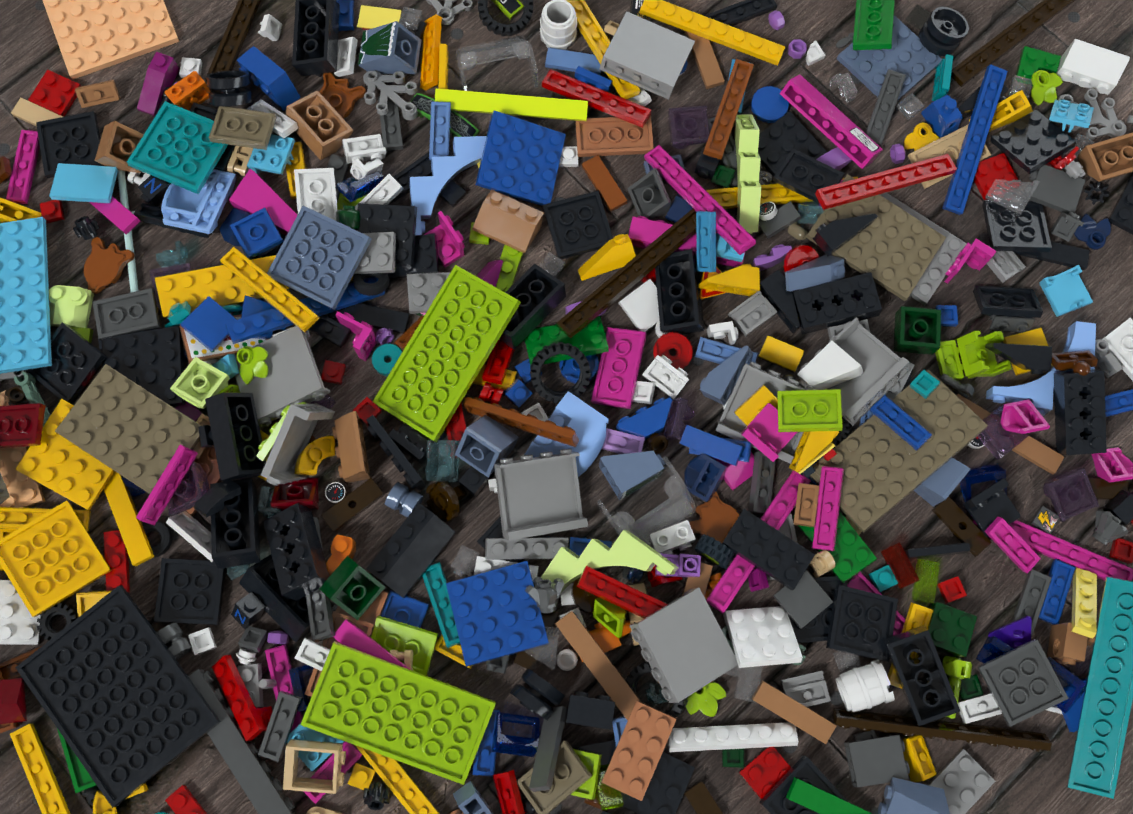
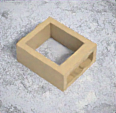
(295, 783)

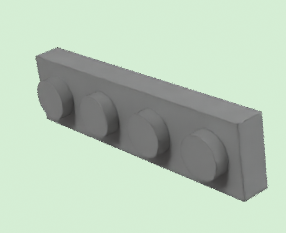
(524, 548)

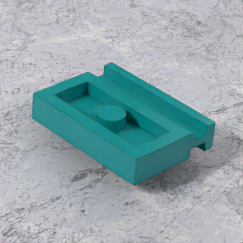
(942, 78)

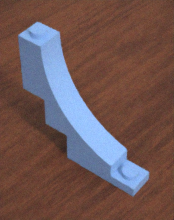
(426, 189)

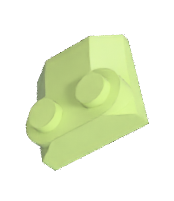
(70, 306)
(199, 382)

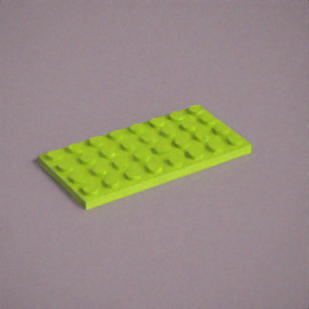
(446, 352)
(398, 713)

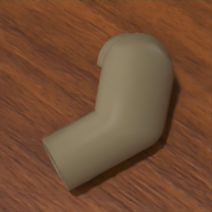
(797, 231)

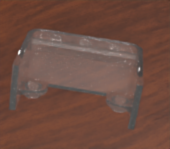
(495, 50)
(672, 511)

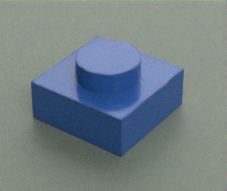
(948, 315)
(523, 370)
(517, 393)

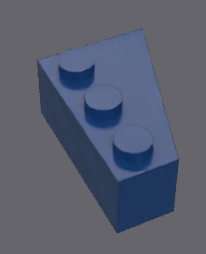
(268, 77)

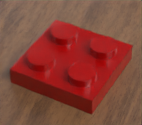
(55, 93)
(991, 169)
(765, 771)

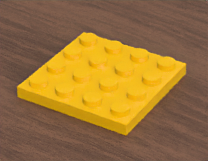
(64, 465)
(51, 558)

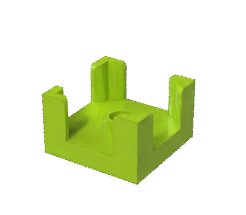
(979, 360)

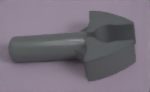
(962, 389)

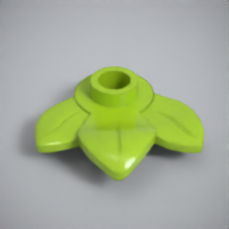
(1046, 88)
(252, 363)
(706, 699)

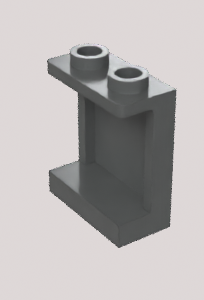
(1056, 189)
(876, 760)

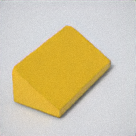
(781, 353)
(918, 759)

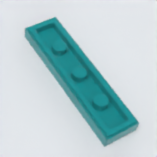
(438, 593)

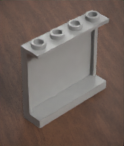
(646, 55)
(880, 368)
(290, 376)
(749, 382)
(291, 440)
(539, 494)
(684, 646)

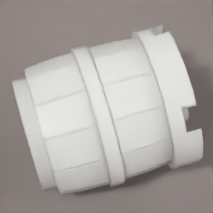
(558, 24)
(864, 687)

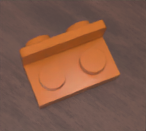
(188, 90)

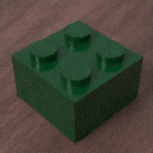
(917, 330)
(352, 588)
(951, 629)

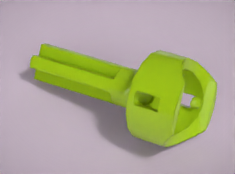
(956, 670)

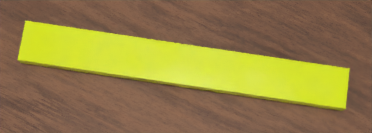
(514, 104)

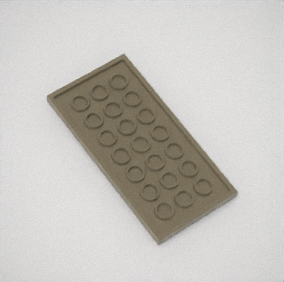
(885, 468)

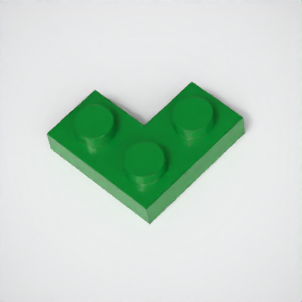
(1034, 60)

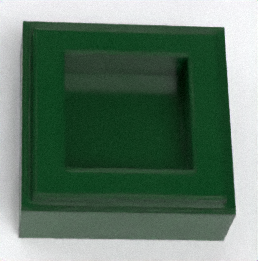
(723, 176)
(970, 688)
(733, 758)

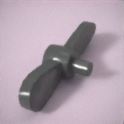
(843, 42)

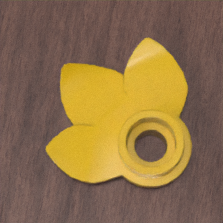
(917, 140)

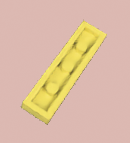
(1084, 603)

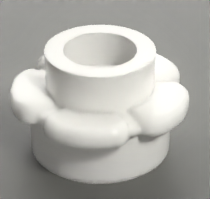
(246, 656)

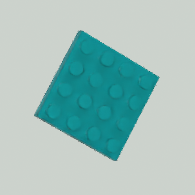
(178, 148)

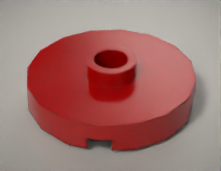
(798, 256)
(675, 341)

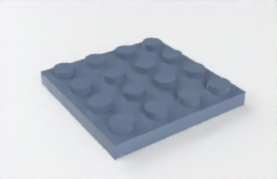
(906, 57)
(319, 257)

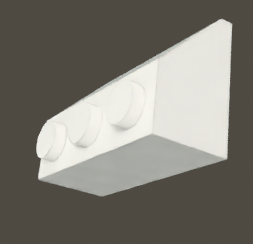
(1091, 66)

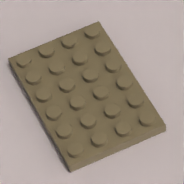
(891, 248)
(128, 428)

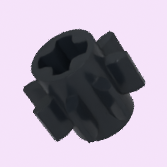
(1095, 197)
(86, 228)
(376, 796)

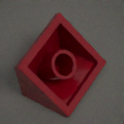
(302, 492)
(12, 701)

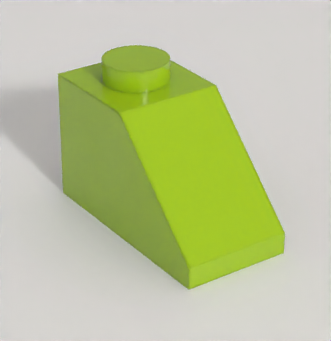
(610, 616)

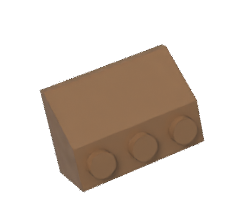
(319, 124)
(1108, 158)
(508, 221)
(351, 448)

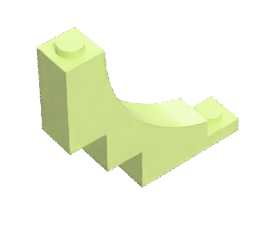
(747, 172)
(625, 551)

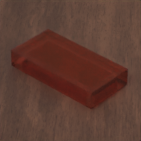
(900, 565)

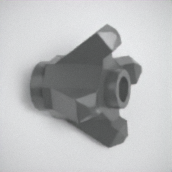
(1108, 527)
(545, 593)

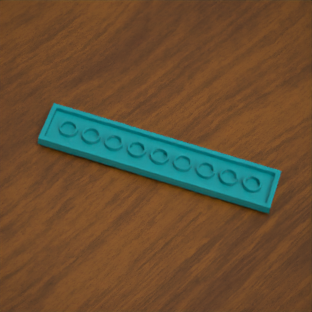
(1106, 695)

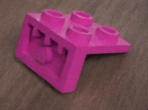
(449, 241)
(974, 254)
(365, 337)
(764, 433)

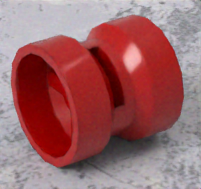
(487, 391)

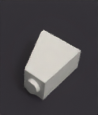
(829, 368)

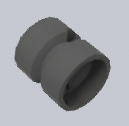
(172, 638)

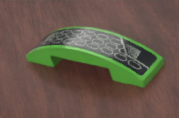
(458, 125)

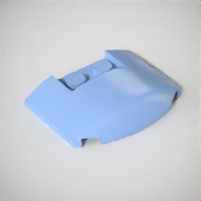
(198, 211)
(586, 422)

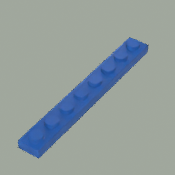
(975, 139)
(274, 320)

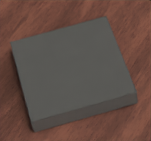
(804, 601)

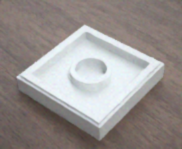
(642, 306)

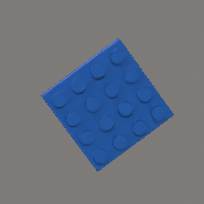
(520, 159)
(496, 614)

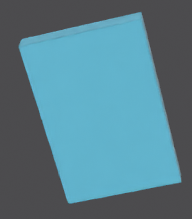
(83, 183)

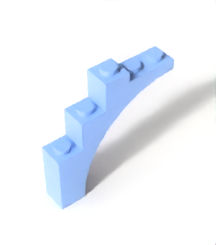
(1040, 392)

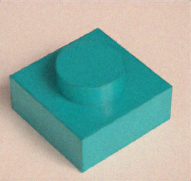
(179, 312)
(924, 384)
(883, 578)

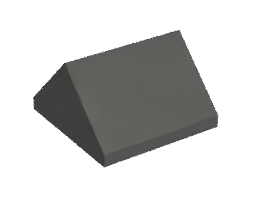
(650, 196)

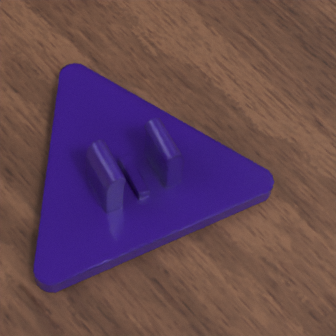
(1015, 633)

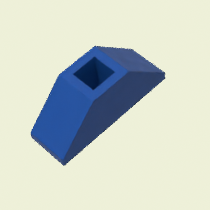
(646, 420)

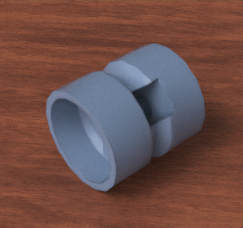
(402, 499)

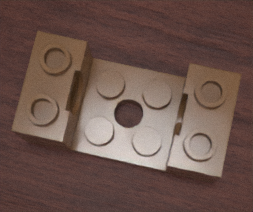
(1067, 646)

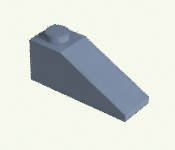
(816, 272)
(722, 379)
(470, 800)

